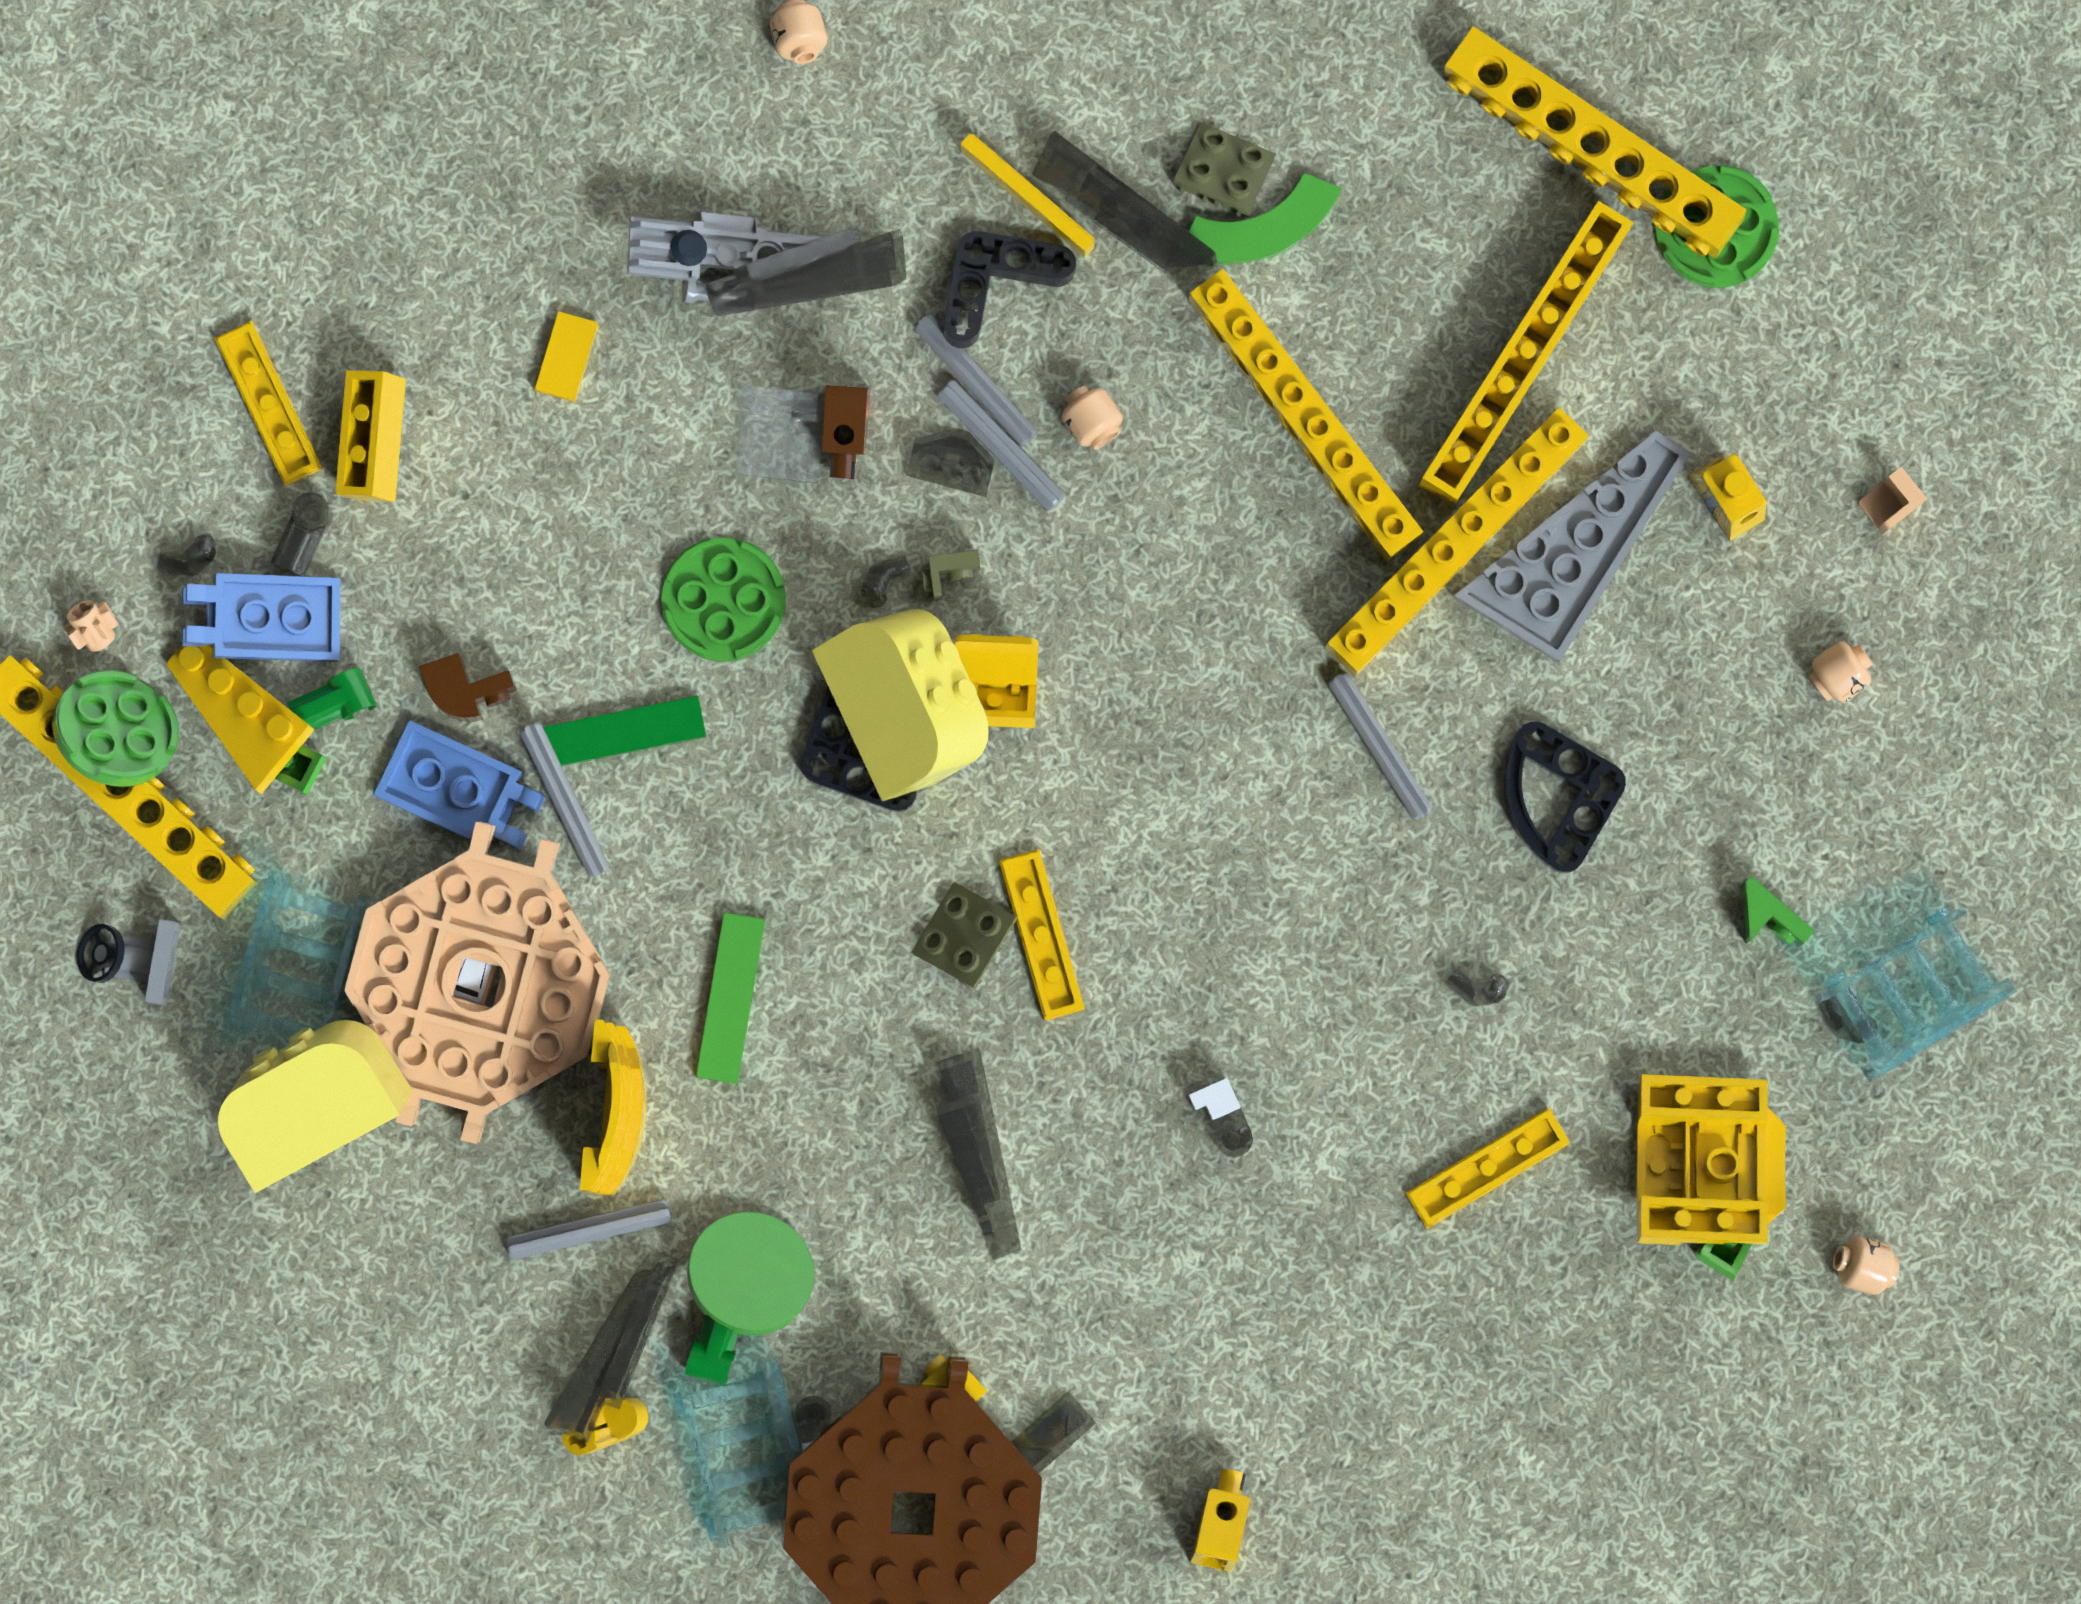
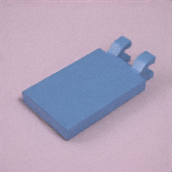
(267, 617)
(454, 785)

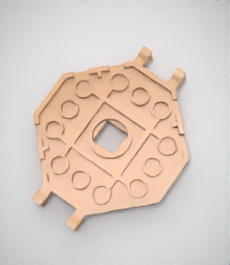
(495, 915)

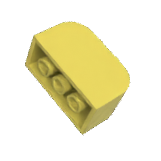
(905, 700)
(310, 1100)

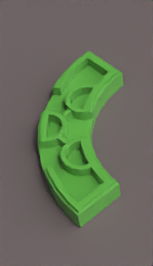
(1271, 231)

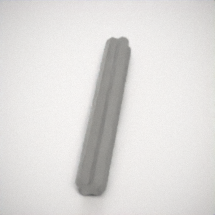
(976, 381)
(1001, 445)
(1379, 746)
(564, 799)
(588, 1229)

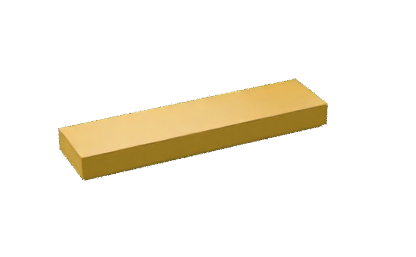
(1027, 195)
(268, 403)
(1041, 935)
(1487, 1168)

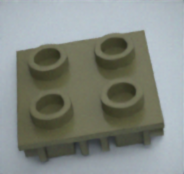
(1224, 169)
(964, 935)

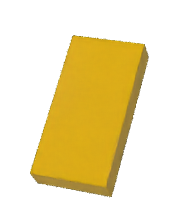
(566, 356)

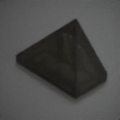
(952, 460)
(1053, 1432)

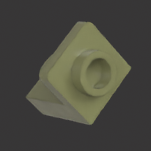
(955, 565)

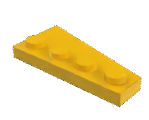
(244, 716)

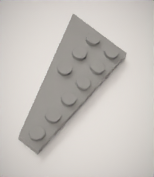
(1564, 565)

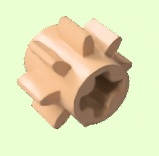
(91, 625)

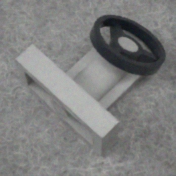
(133, 958)

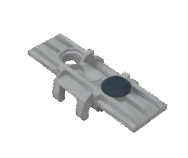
(687, 249)

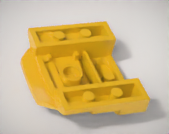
(624, 1110)
(1707, 1160)

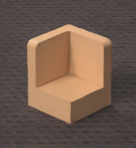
(1892, 500)

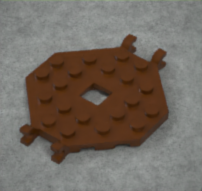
(918, 1443)

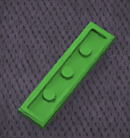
(730, 998)

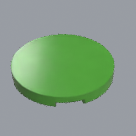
(1747, 248)
(723, 599)
(115, 728)
(750, 1273)

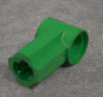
(336, 700)
(712, 1353)

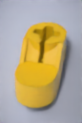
(621, 1424)

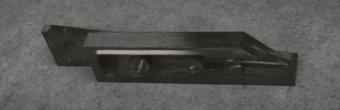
(1119, 208)
(812, 271)
(977, 1149)
(615, 1351)

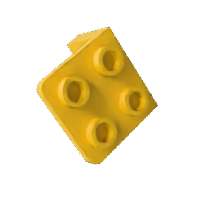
(1003, 676)

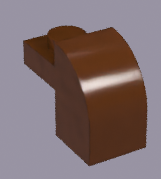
(456, 695)

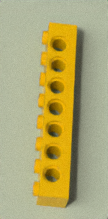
(1482, 53)
(1526, 354)
(1305, 415)
(1457, 542)
(220, 893)

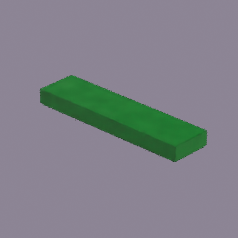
(627, 731)

